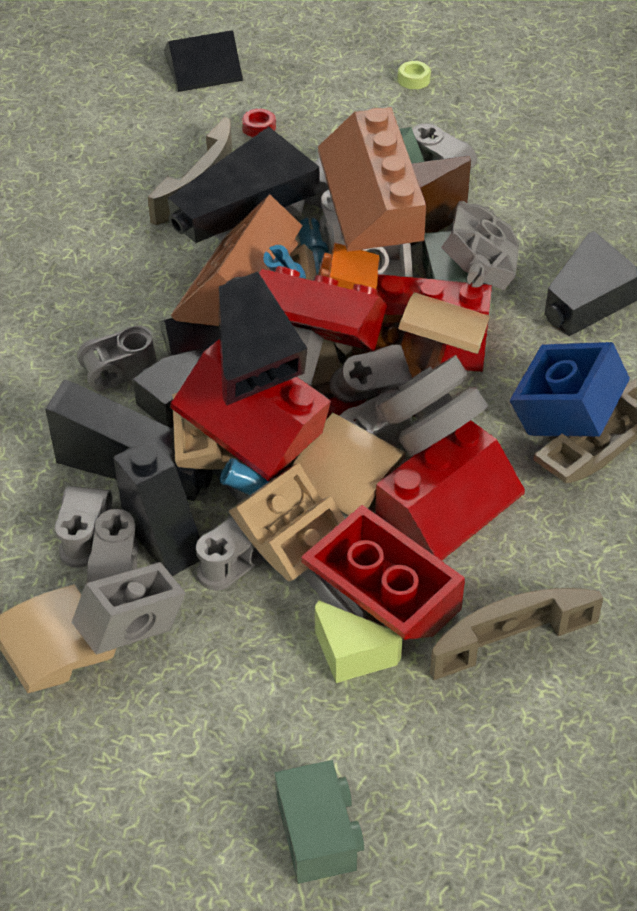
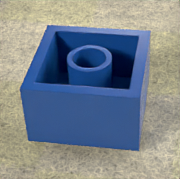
(570, 389)

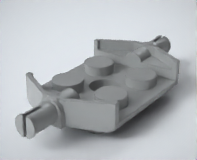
(482, 245)

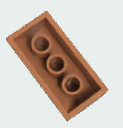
(373, 182)
(238, 256)

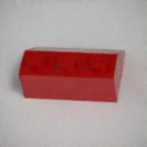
(398, 290)
(328, 310)
(258, 430)
(449, 490)
(388, 575)

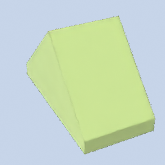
(354, 643)

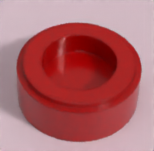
(257, 120)

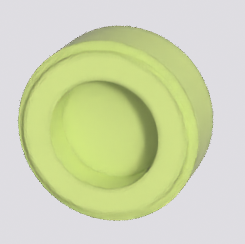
(414, 75)

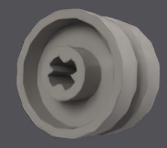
(434, 408)

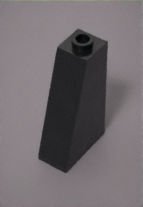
(240, 183)
(94, 429)

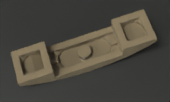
(218, 147)
(582, 456)
(561, 607)

